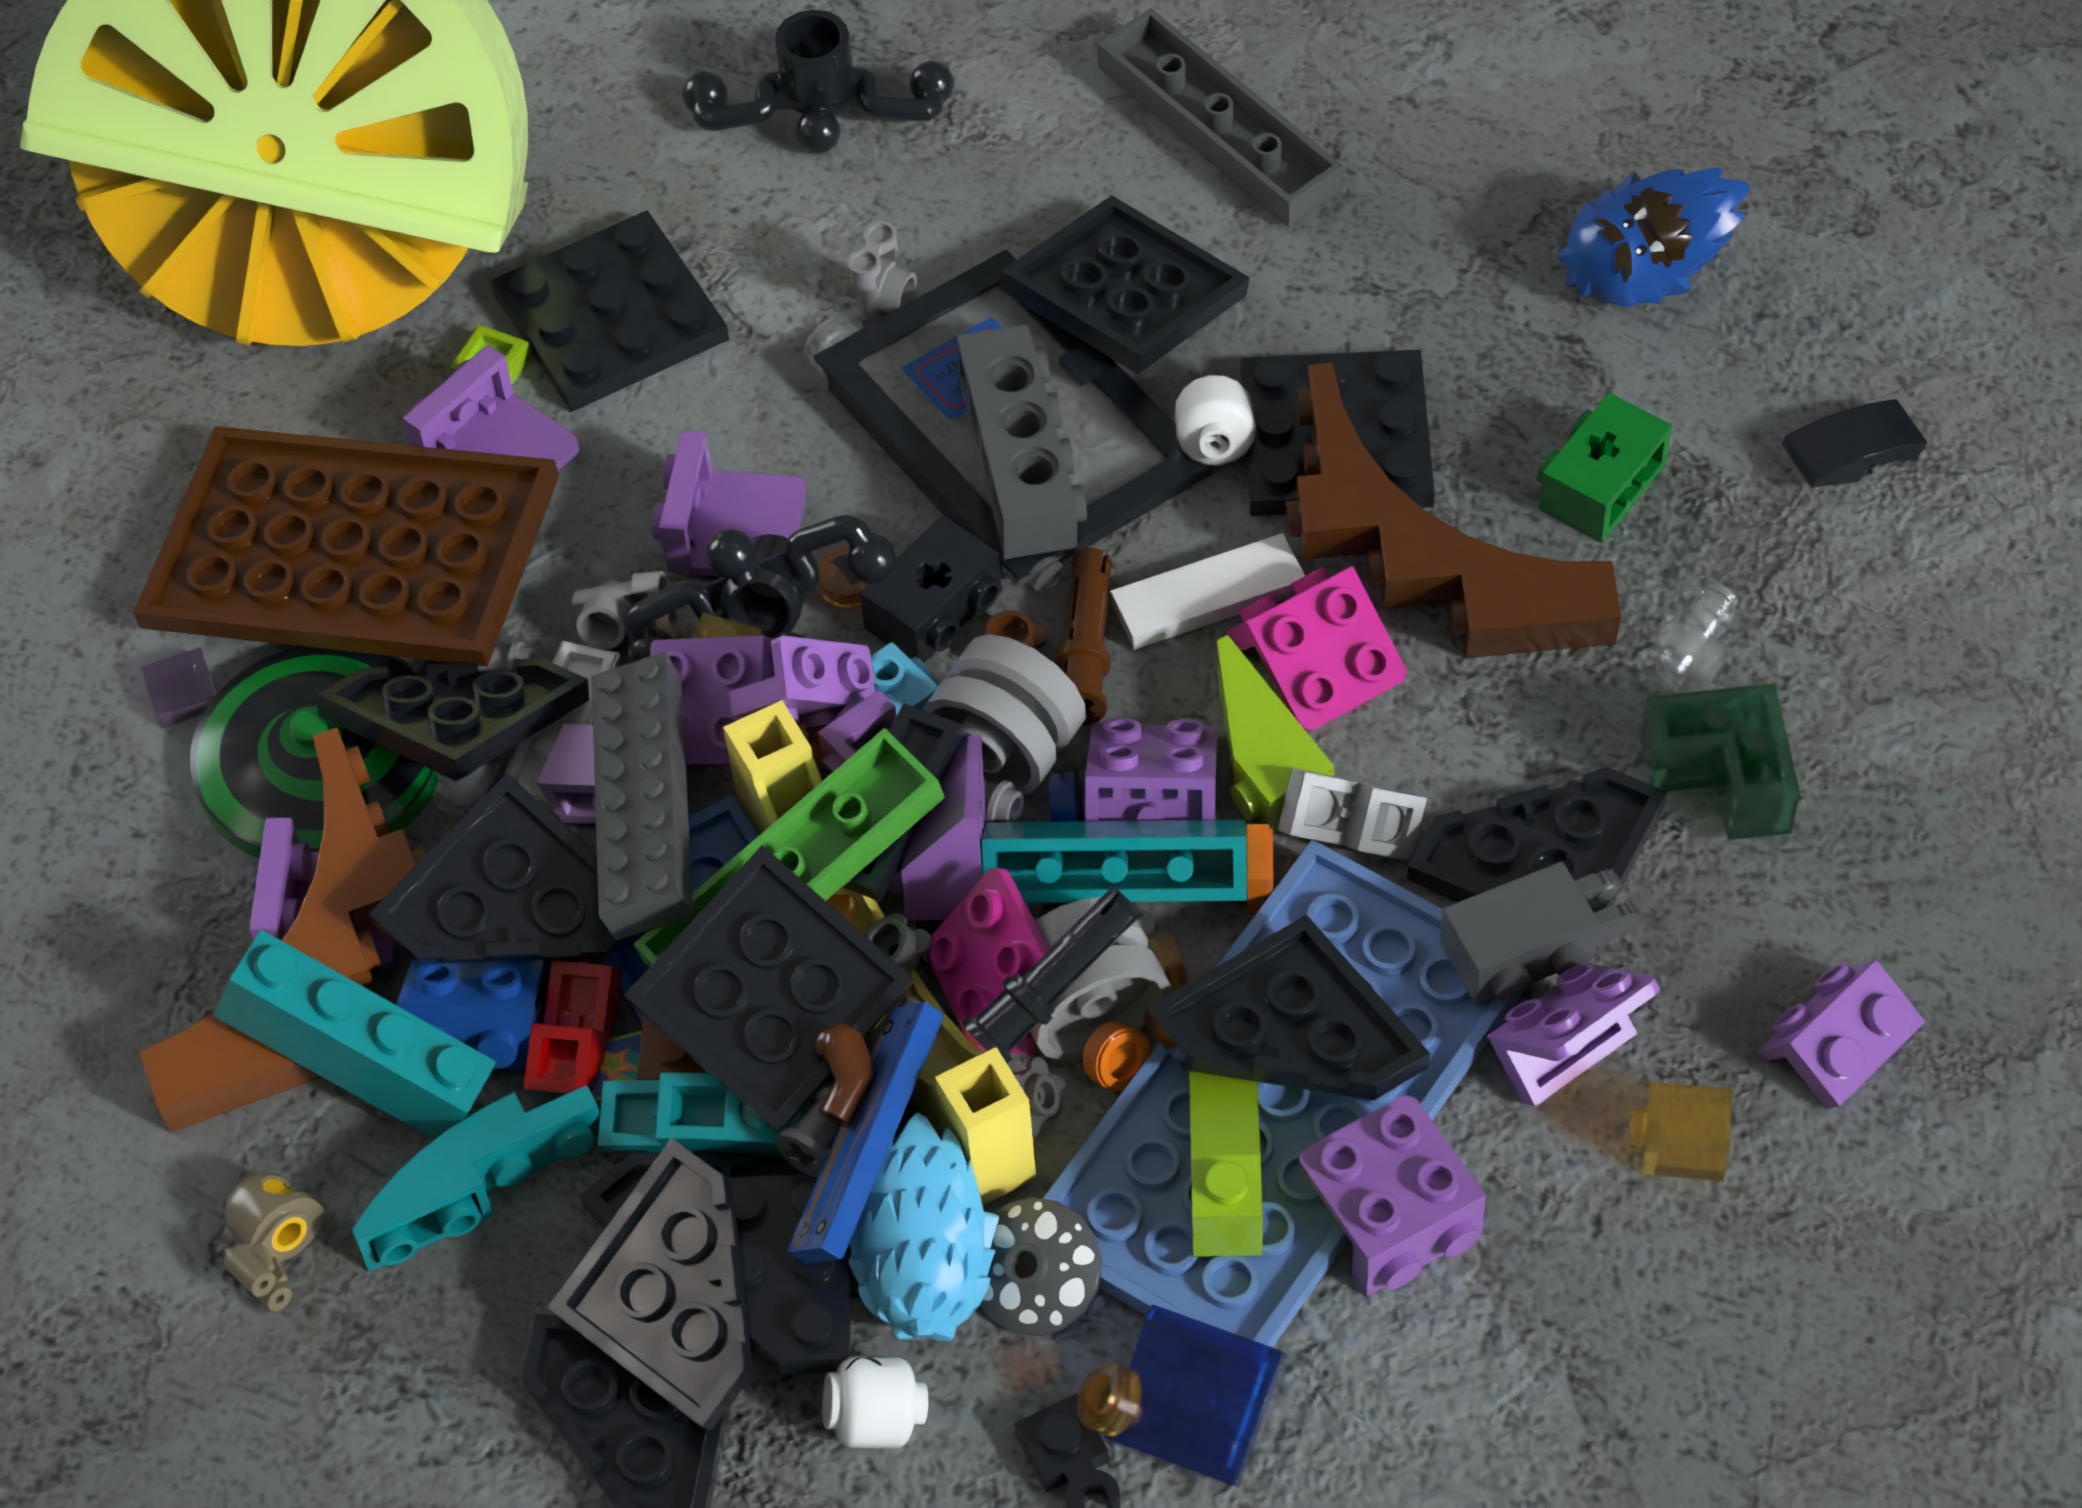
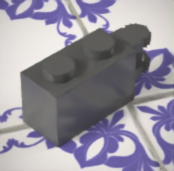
(1531, 929)

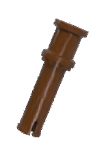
(1083, 652)

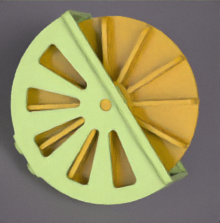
(286, 155)

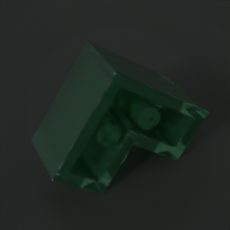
(1726, 742)

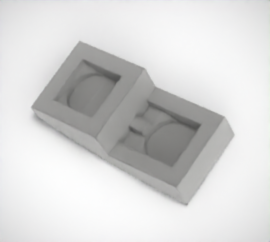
(1352, 814)

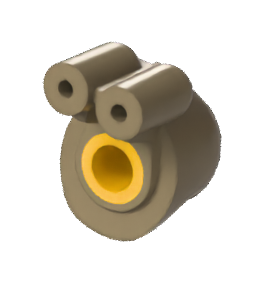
(272, 1228)

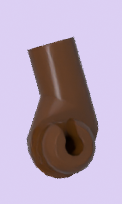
(852, 1069)

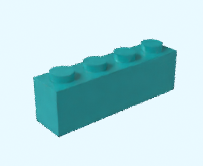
(1138, 857)
(352, 1037)

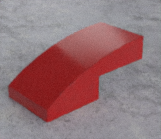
(576, 1027)

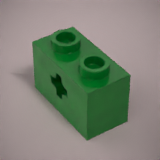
(1603, 466)

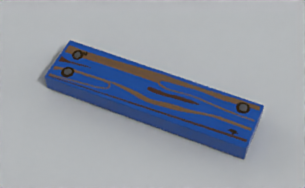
(862, 1147)

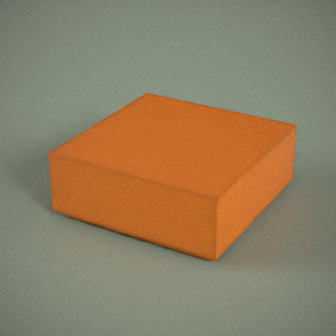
(1259, 865)

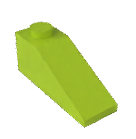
(1260, 738)
(1225, 1166)

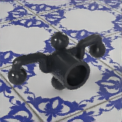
(816, 81)
(766, 560)

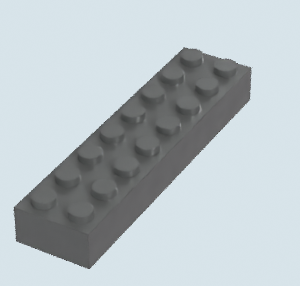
(1220, 117)
(641, 797)

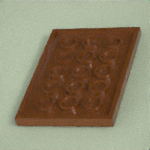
(348, 545)

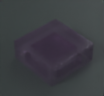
(179, 687)

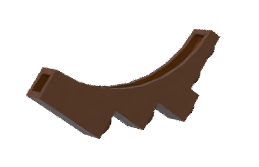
(1494, 596)

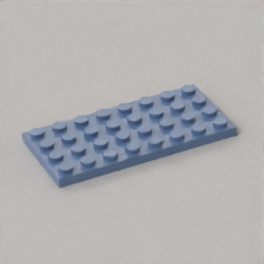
(1136, 1164)

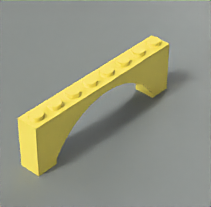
(959, 1082)

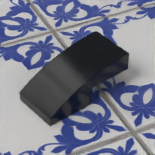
(1847, 442)

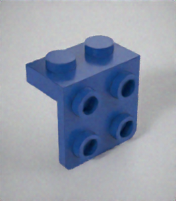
(478, 1004)

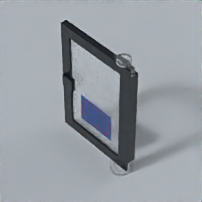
(908, 396)

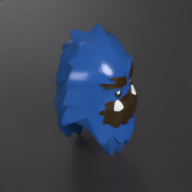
(1651, 235)

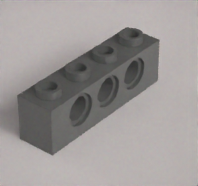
(1018, 441)

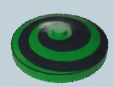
(259, 756)

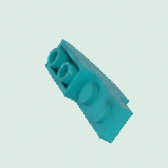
(684, 1107)
(449, 1179)

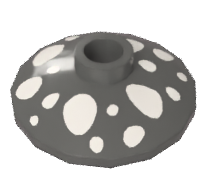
(1065, 1272)

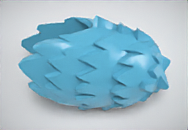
(923, 1237)

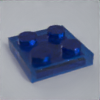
(1200, 1395)

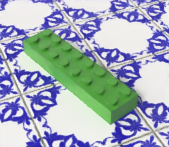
(831, 828)

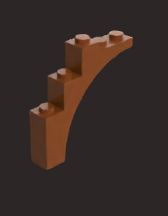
(358, 865)

